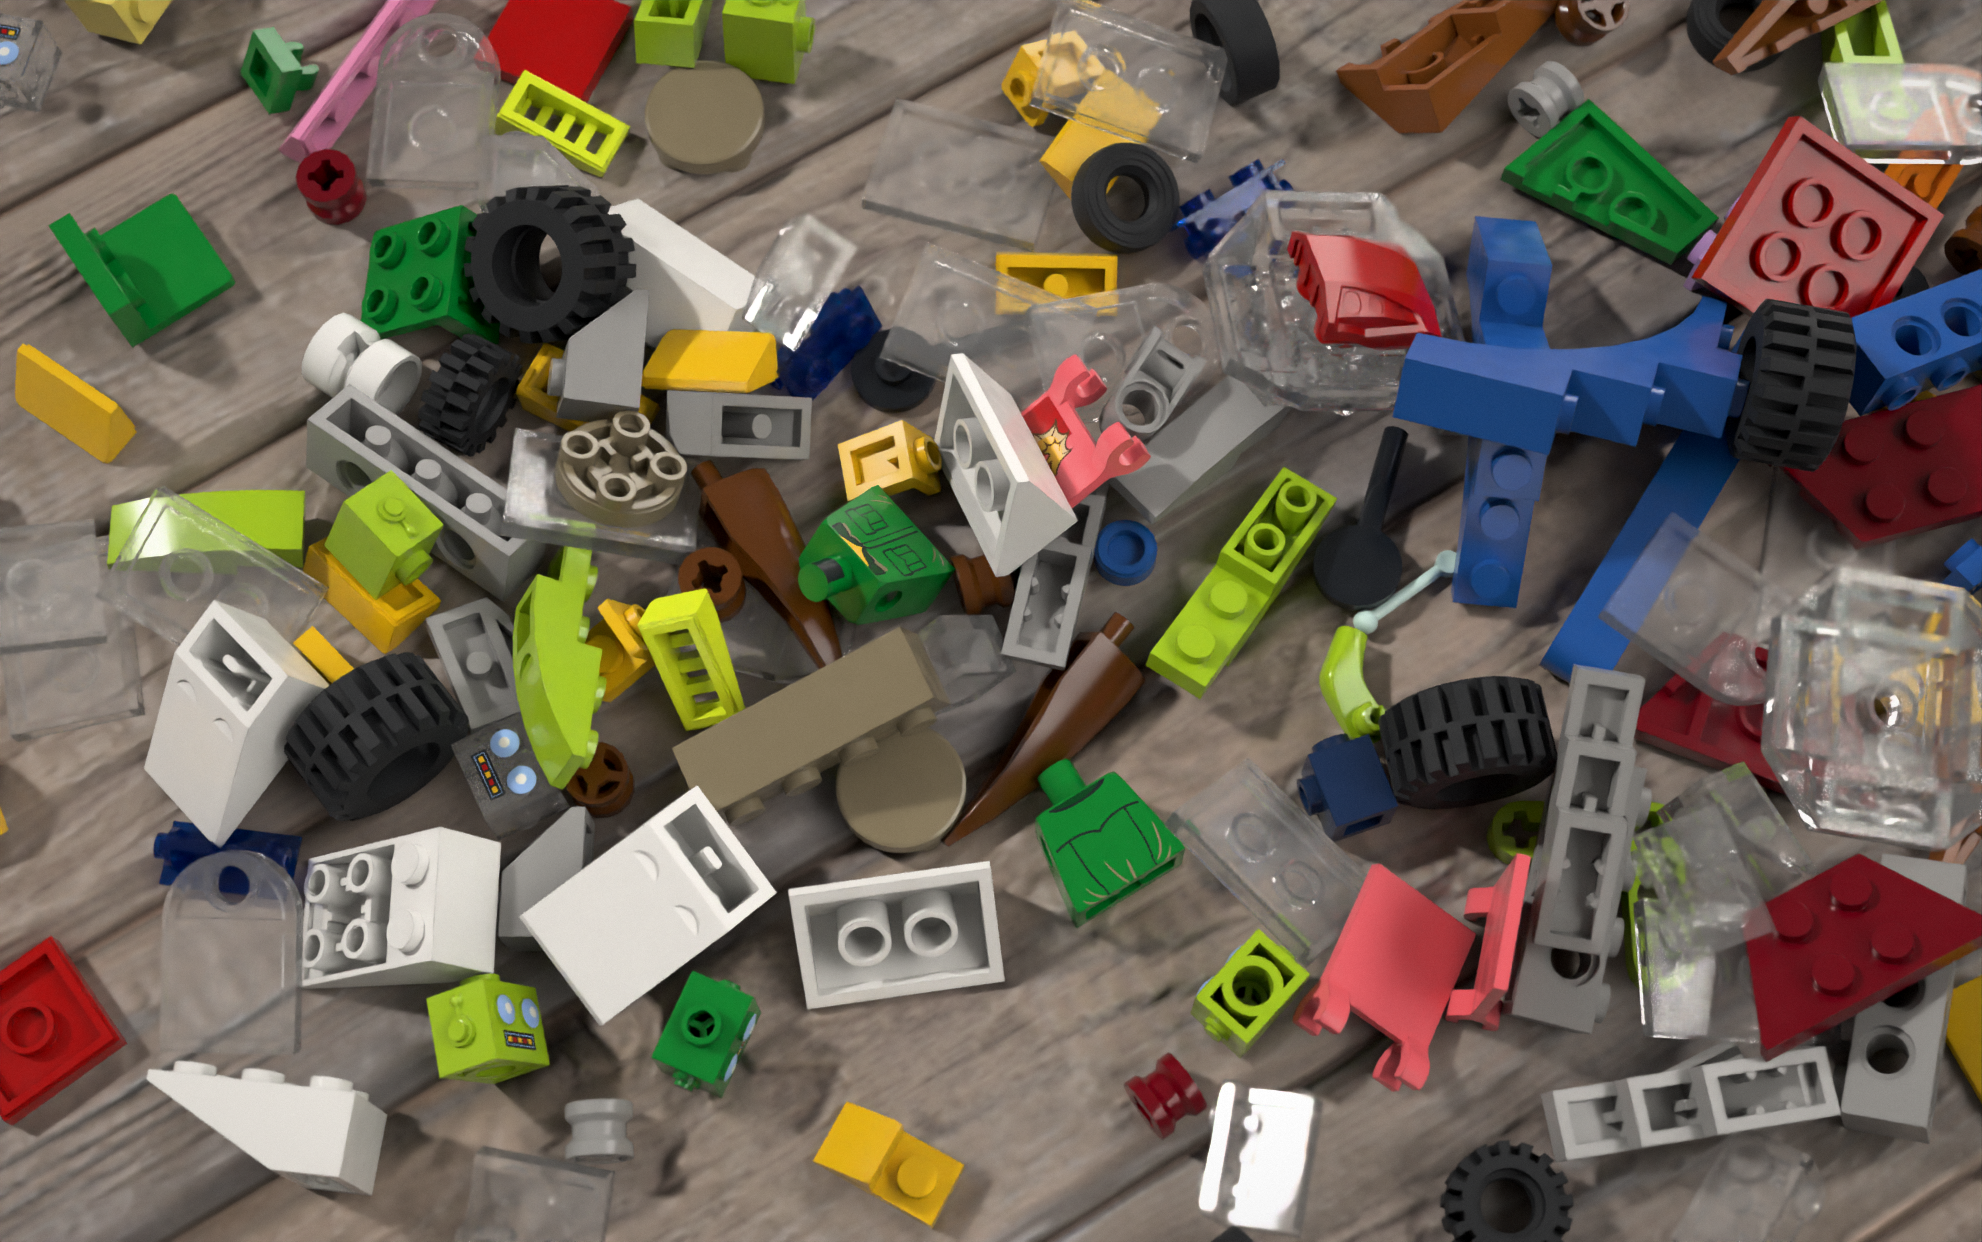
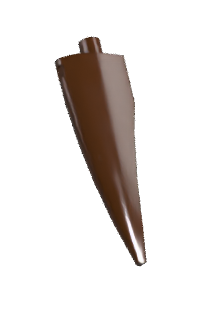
(757, 528)
(1059, 722)

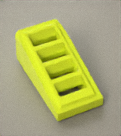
(552, 100)
(686, 621)

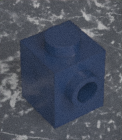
(1346, 787)

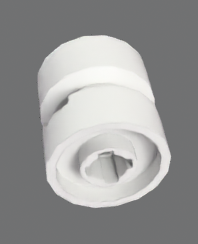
(354, 354)

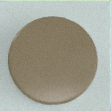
(705, 118)
(620, 471)
(904, 793)

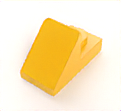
(889, 1163)

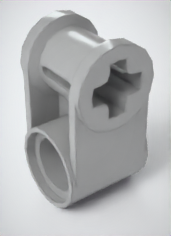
(1153, 383)

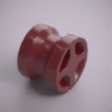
(340, 200)
(1165, 1096)

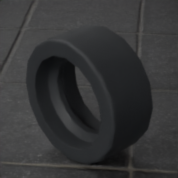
(1247, 41)

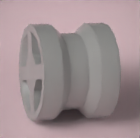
(1545, 98)
(599, 1131)

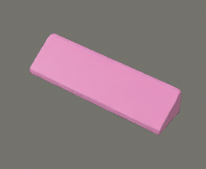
(350, 82)

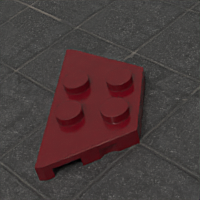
(1901, 470)
(1705, 729)
(1847, 946)

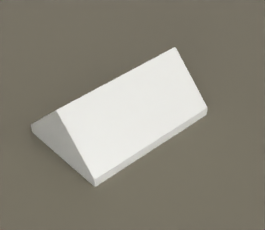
(685, 277)
(997, 469)
(897, 935)

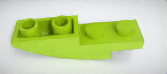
(1242, 583)
(555, 668)

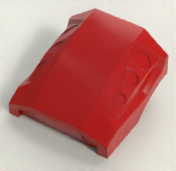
(1362, 290)

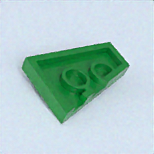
(1611, 183)

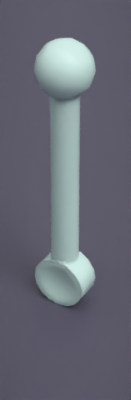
(1444, 567)

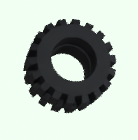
(508, 265)
(1799, 384)
(376, 736)
(1468, 742)

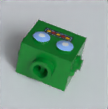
(708, 1060)

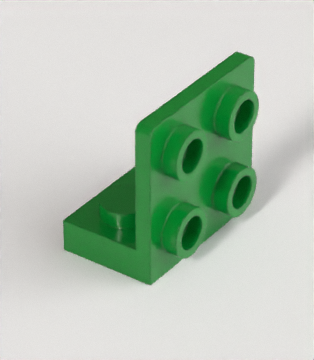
(147, 267)
(421, 280)

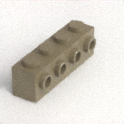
(813, 726)

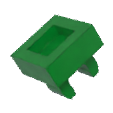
(275, 71)

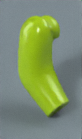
(1345, 687)

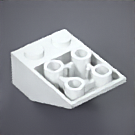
(227, 717)
(648, 905)
(402, 911)
(310, 1134)

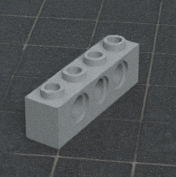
(360, 440)
(1534, 987)
(1903, 1101)

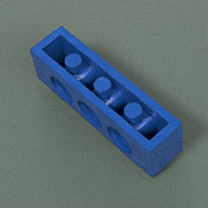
(1917, 344)

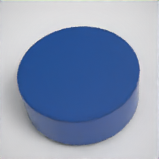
(1125, 552)

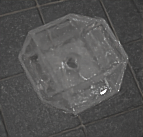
(1269, 328)
(1918, 654)

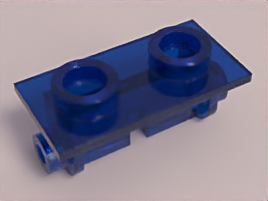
(1211, 218)
(837, 332)
(188, 844)

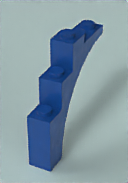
(1508, 301)
(1604, 392)

